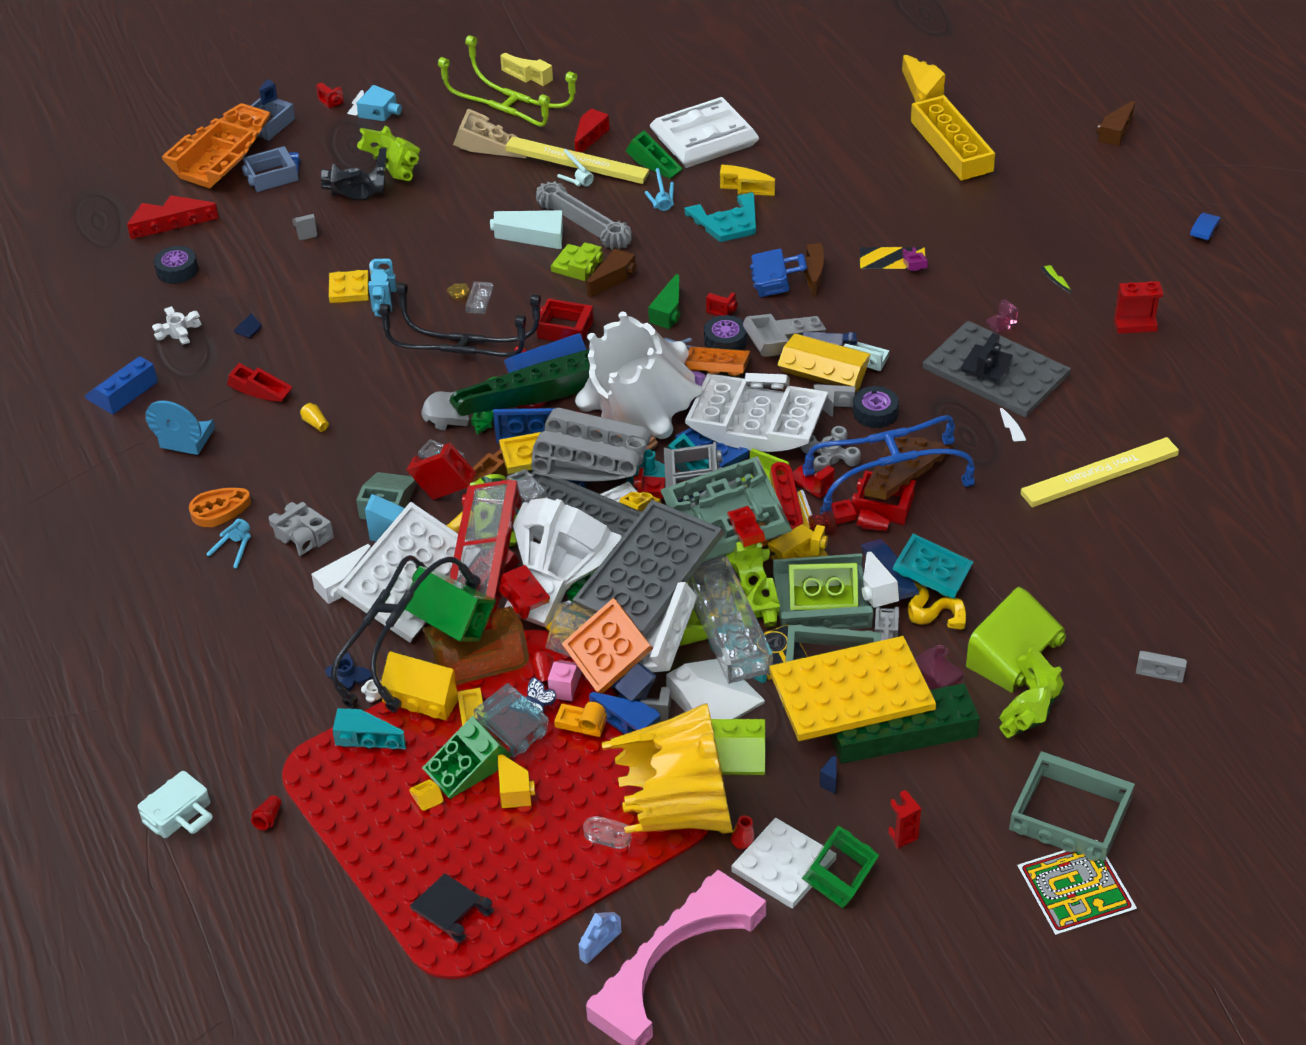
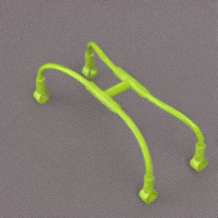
(543, 101)

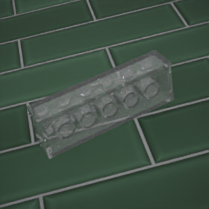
(729, 621)

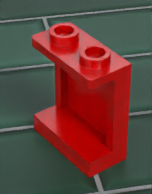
(1137, 307)
(442, 472)

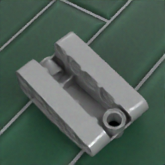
(585, 453)

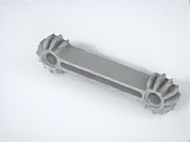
(611, 233)

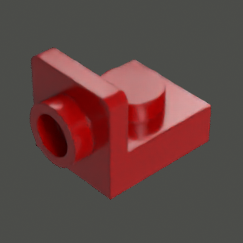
(329, 97)
(720, 305)
(649, 484)

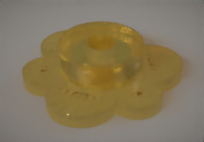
(458, 290)

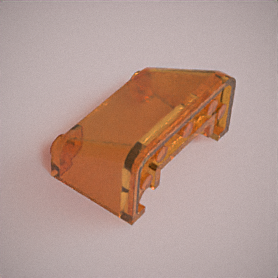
(497, 652)

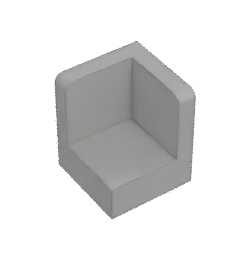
(662, 704)

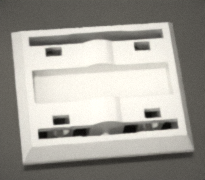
(704, 132)

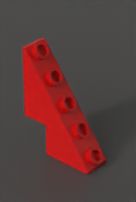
(174, 214)

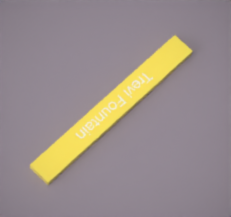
(590, 162)
(1099, 472)

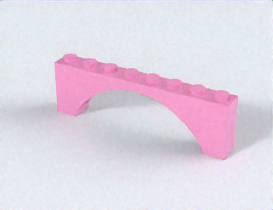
(715, 906)

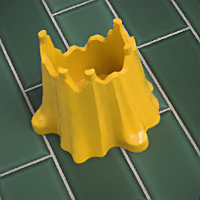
(678, 774)

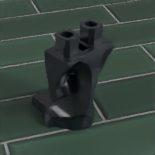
(354, 182)

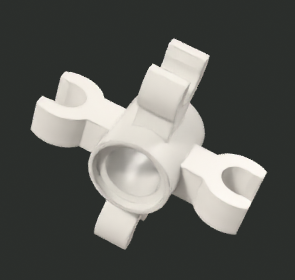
(176, 325)

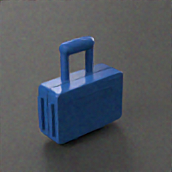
(771, 273)

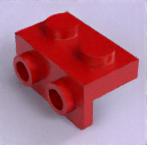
(523, 591)

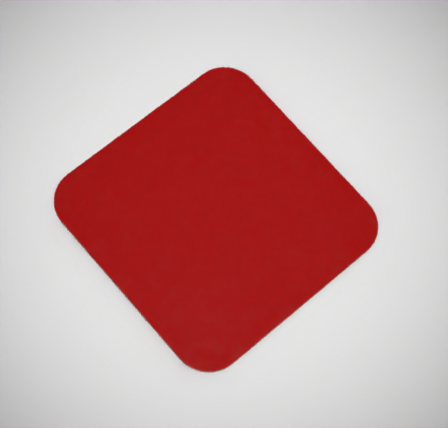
(521, 858)

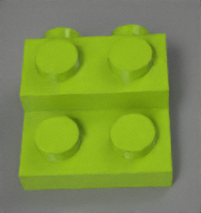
(578, 261)

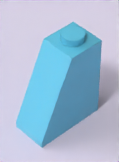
(380, 515)

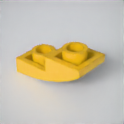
(638, 500)

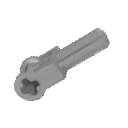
(887, 622)

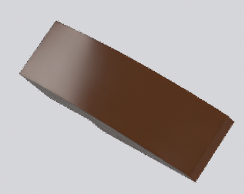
(815, 267)

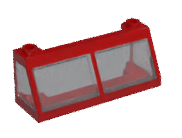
(487, 533)

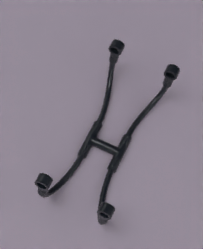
(461, 348)
(396, 610)

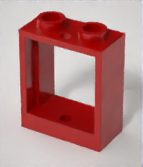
(564, 310)
(895, 513)

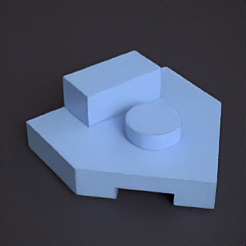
(599, 934)

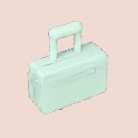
(175, 805)

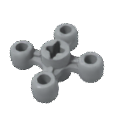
(832, 454)

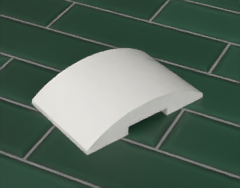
(755, 416)

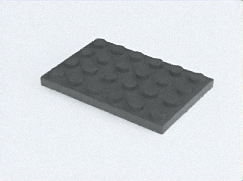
(1022, 387)
(649, 563)

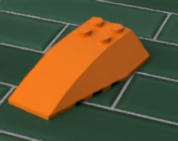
(218, 147)

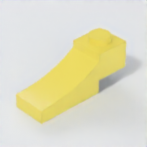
(527, 69)

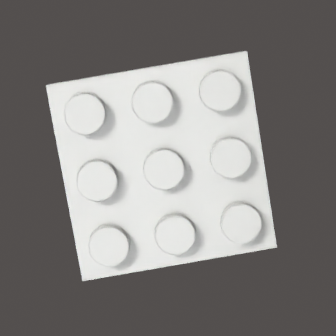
(779, 861)

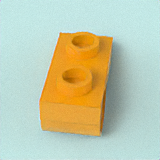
(582, 720)

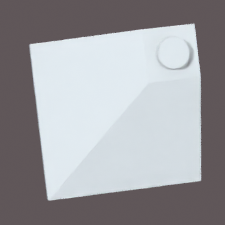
(705, 683)

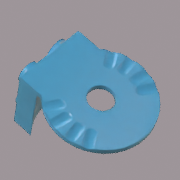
(183, 430)

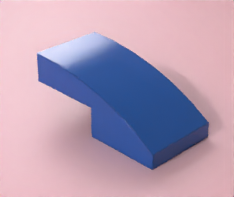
(1205, 226)

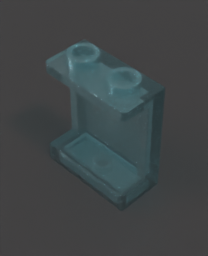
(512, 719)

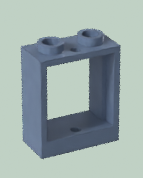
(283, 115)
(269, 160)

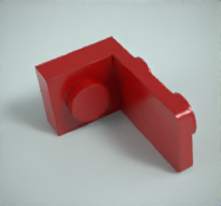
(815, 484)

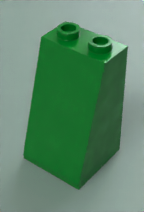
(450, 606)

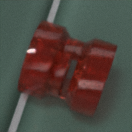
(826, 519)

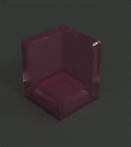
(1005, 318)

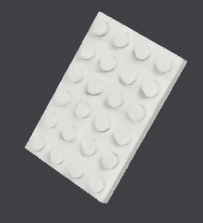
(410, 534)

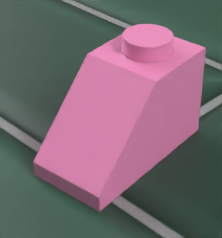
(564, 679)

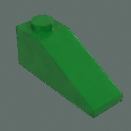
(652, 155)
(665, 308)

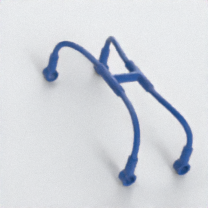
(896, 456)

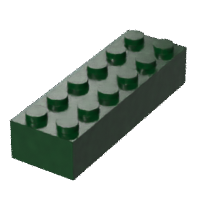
(950, 722)

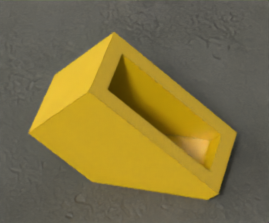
(514, 784)

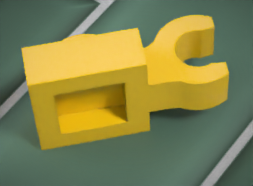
(818, 542)

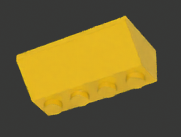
(823, 362)

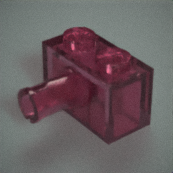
(937, 669)

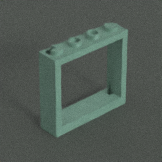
(827, 636)
(1079, 777)

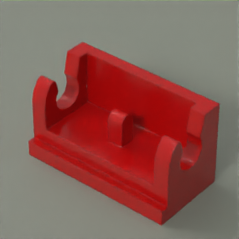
(906, 821)

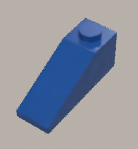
(626, 714)

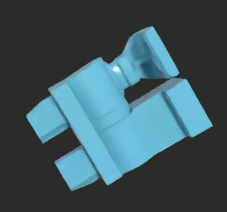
(381, 284)

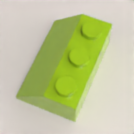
(822, 586)
(740, 745)

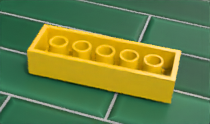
(952, 137)

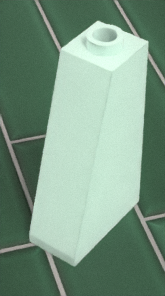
(529, 227)

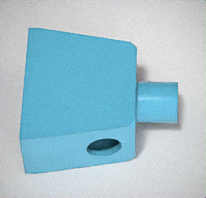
(378, 104)

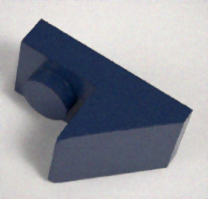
(636, 683)

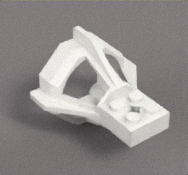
(568, 550)

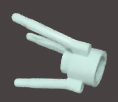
(582, 175)

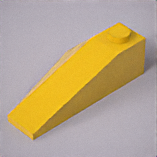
(923, 79)

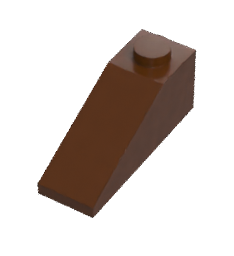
(1116, 124)
(612, 271)

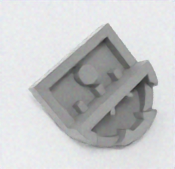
(440, 411)

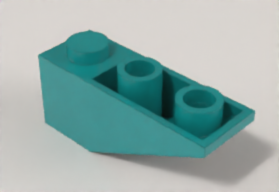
(362, 729)

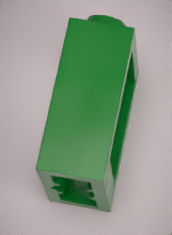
(828, 883)

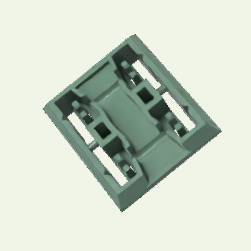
(724, 498)

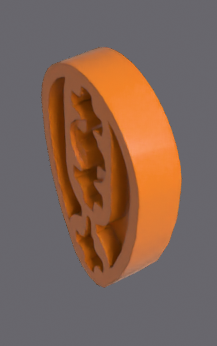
(230, 508)

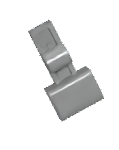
(772, 335)

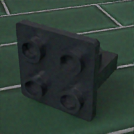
(987, 360)

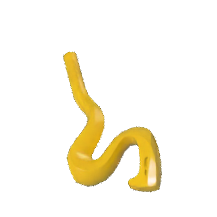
(926, 615)

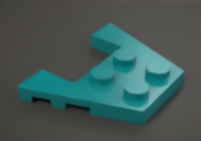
(730, 223)

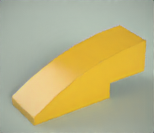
(746, 180)

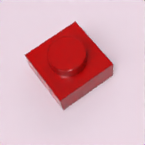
(843, 511)

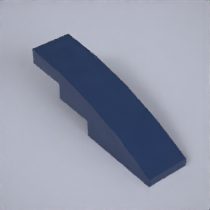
(887, 557)

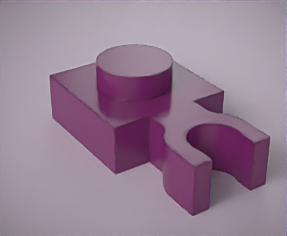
(913, 260)

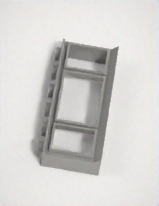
(691, 454)

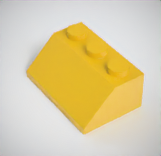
(420, 685)

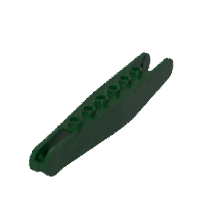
(526, 386)

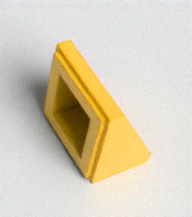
(426, 794)

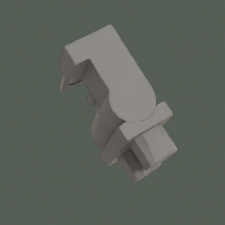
(300, 525)

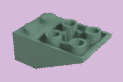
(388, 486)

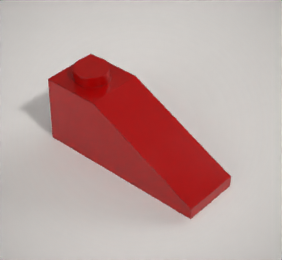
(591, 128)

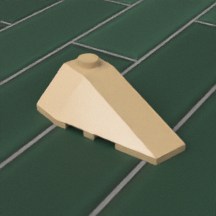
(481, 136)

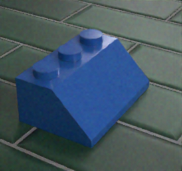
(124, 385)
(519, 422)

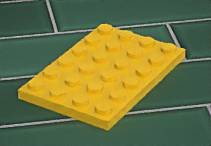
(851, 688)

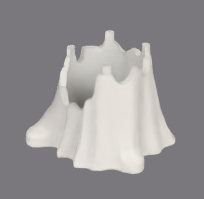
(637, 377)

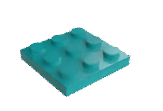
(932, 566)

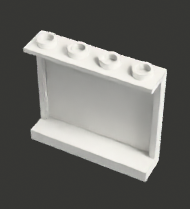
(669, 629)

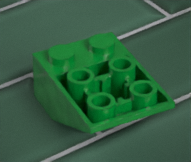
(466, 758)

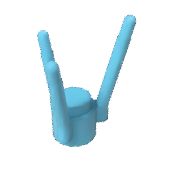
(663, 200)
(236, 532)

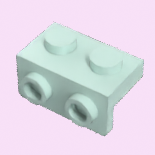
(878, 355)

